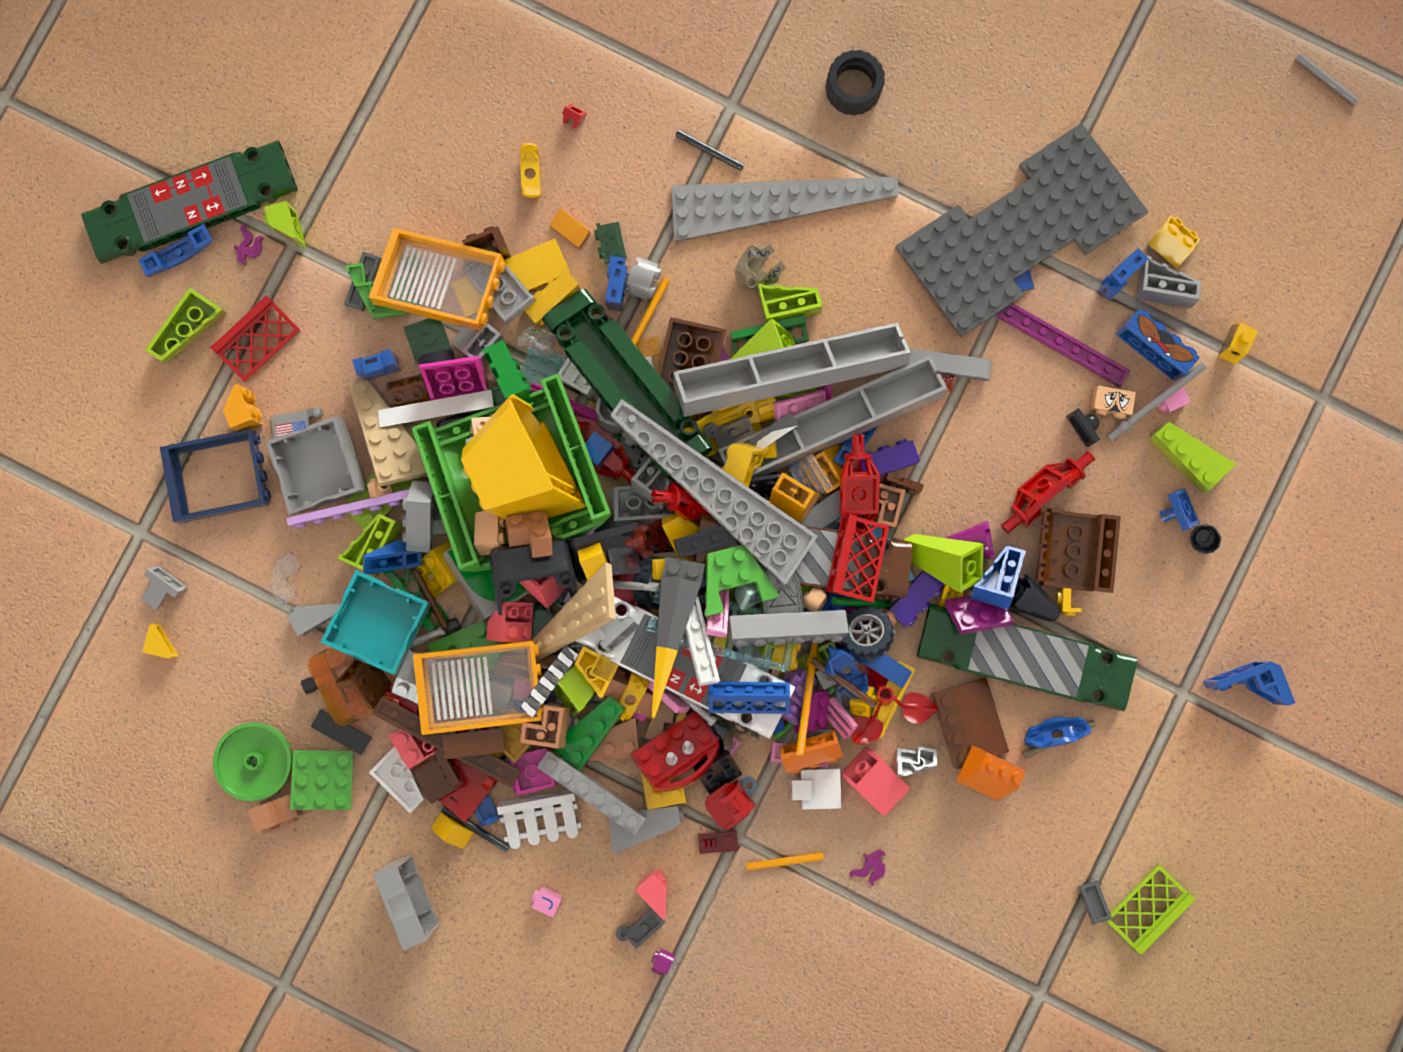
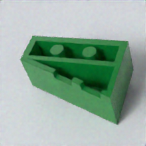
(506, 372)

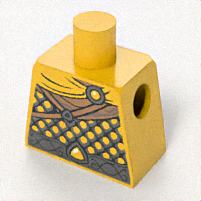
(1239, 340)

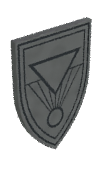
(789, 596)

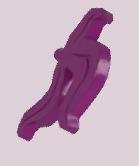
(243, 250)
(872, 859)

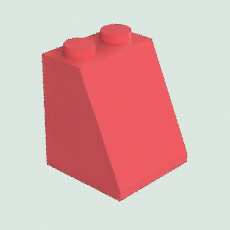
(875, 781)

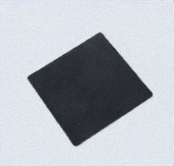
(624, 560)

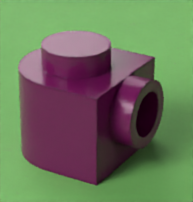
(662, 961)

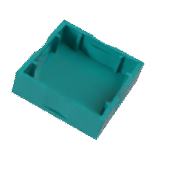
(376, 623)

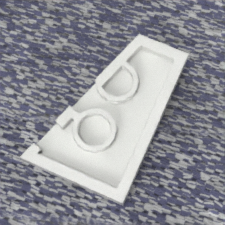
(398, 780)

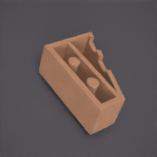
(617, 688)
(619, 742)

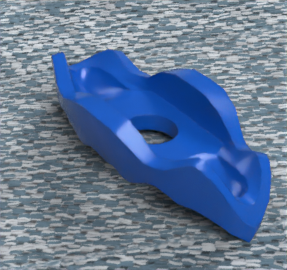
(1072, 729)

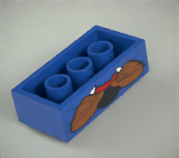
(1157, 345)

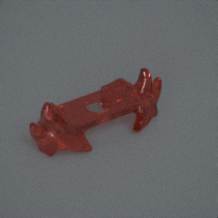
(657, 537)

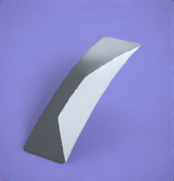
(774, 431)

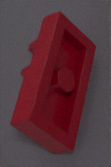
(718, 842)

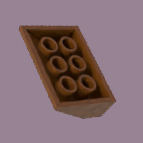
(689, 346)
(969, 719)

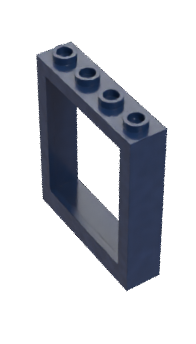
(175, 481)

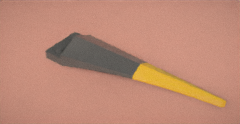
(678, 595)

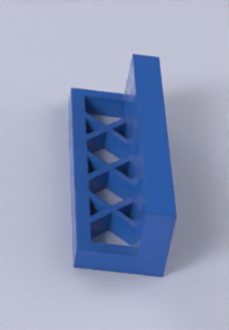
(749, 694)

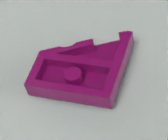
(818, 711)

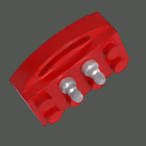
(677, 753)

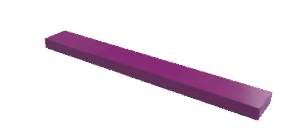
(1064, 344)

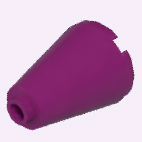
(980, 534)

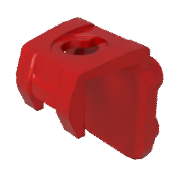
(729, 804)

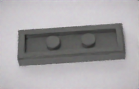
(371, 265)

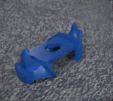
(841, 658)

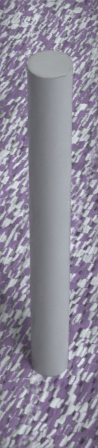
(1327, 79)

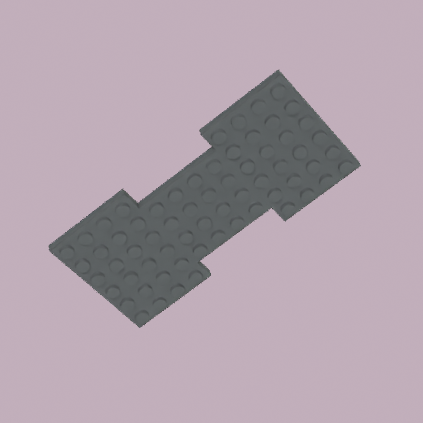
(974, 261)

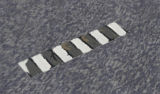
(549, 681)

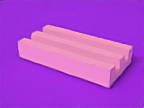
(838, 720)

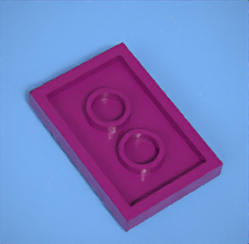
(976, 616)

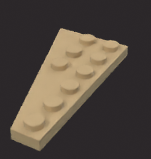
(390, 448)
(583, 614)

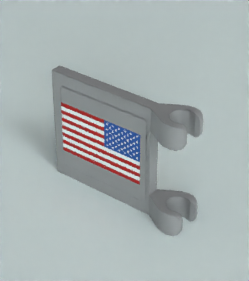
(293, 421)

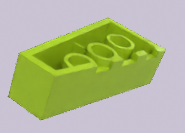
(185, 324)
(1193, 458)

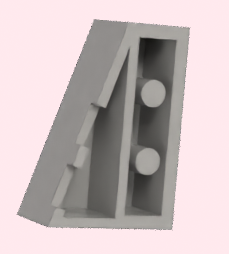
(1166, 286)
(418, 517)

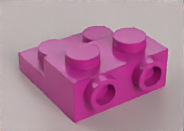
(531, 777)

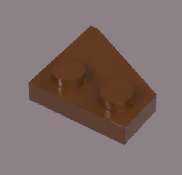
(903, 483)

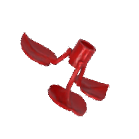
(916, 708)

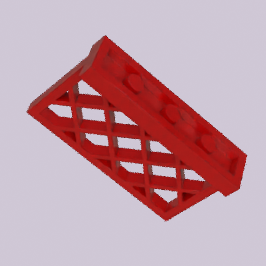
(243, 326)
(843, 551)

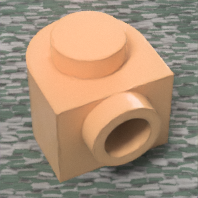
(376, 491)
(814, 600)

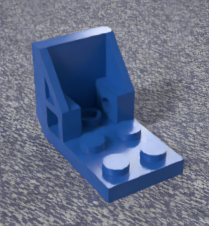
(1268, 681)

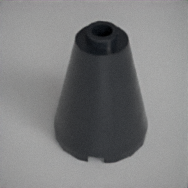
(1033, 600)

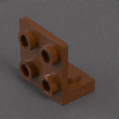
(490, 236)
(407, 391)
(366, 680)
(438, 777)

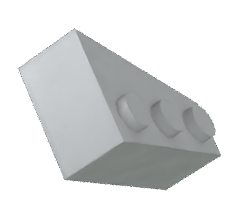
(648, 479)

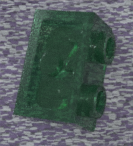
(610, 241)

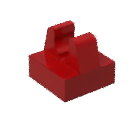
(574, 113)

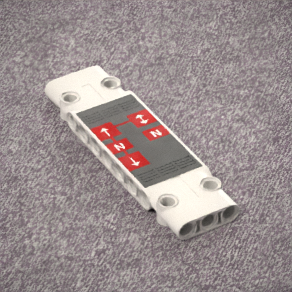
(639, 656)

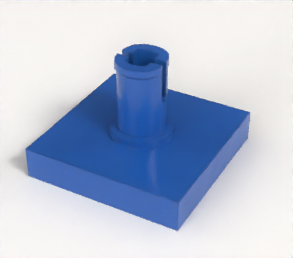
(1181, 509)

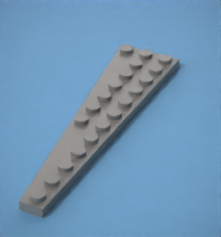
(731, 206)
(752, 520)

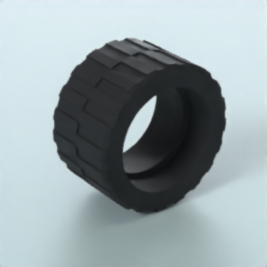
(859, 61)

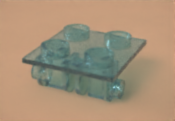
(541, 366)

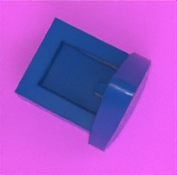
(487, 812)

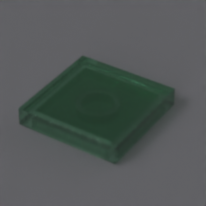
(426, 337)

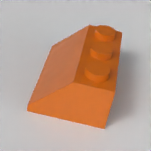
(816, 751)
(990, 774)

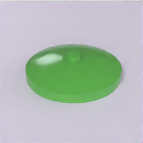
(252, 761)

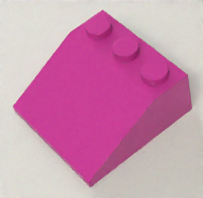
(454, 377)

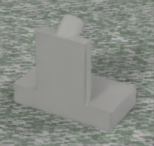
(160, 586)
(617, 632)

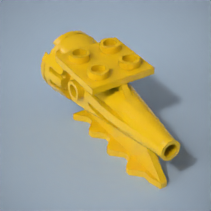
(757, 412)

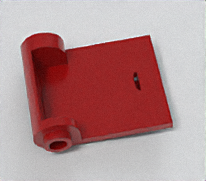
(469, 796)

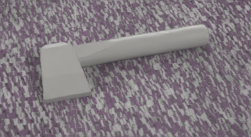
(652, 586)

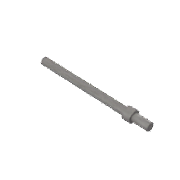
(1125, 425)

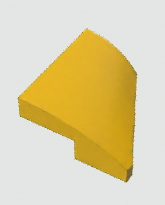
(677, 527)
(596, 669)

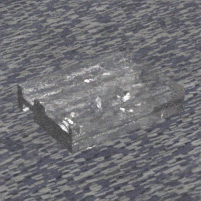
(811, 475)

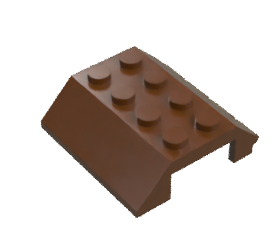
(1078, 551)

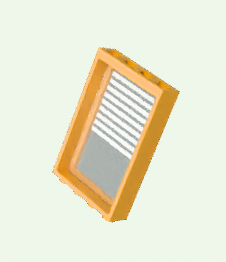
(437, 279)
(476, 686)

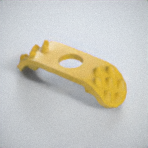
(530, 160)
(637, 687)

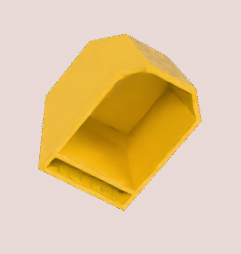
(519, 465)

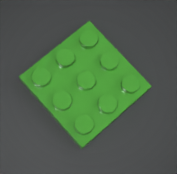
(321, 780)

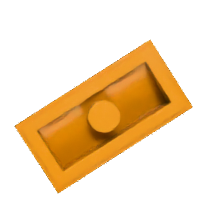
(570, 228)

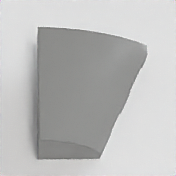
(913, 761)

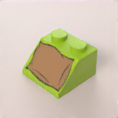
(285, 221)

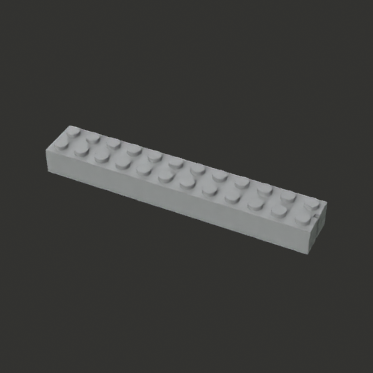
(791, 369)
(854, 413)

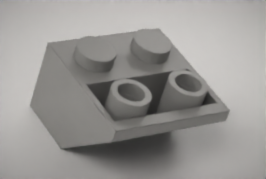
(472, 341)

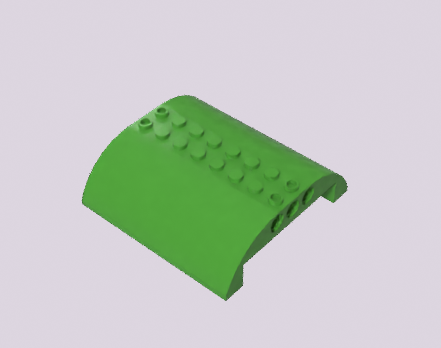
(452, 489)

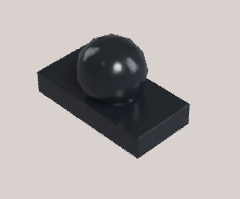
(1084, 426)

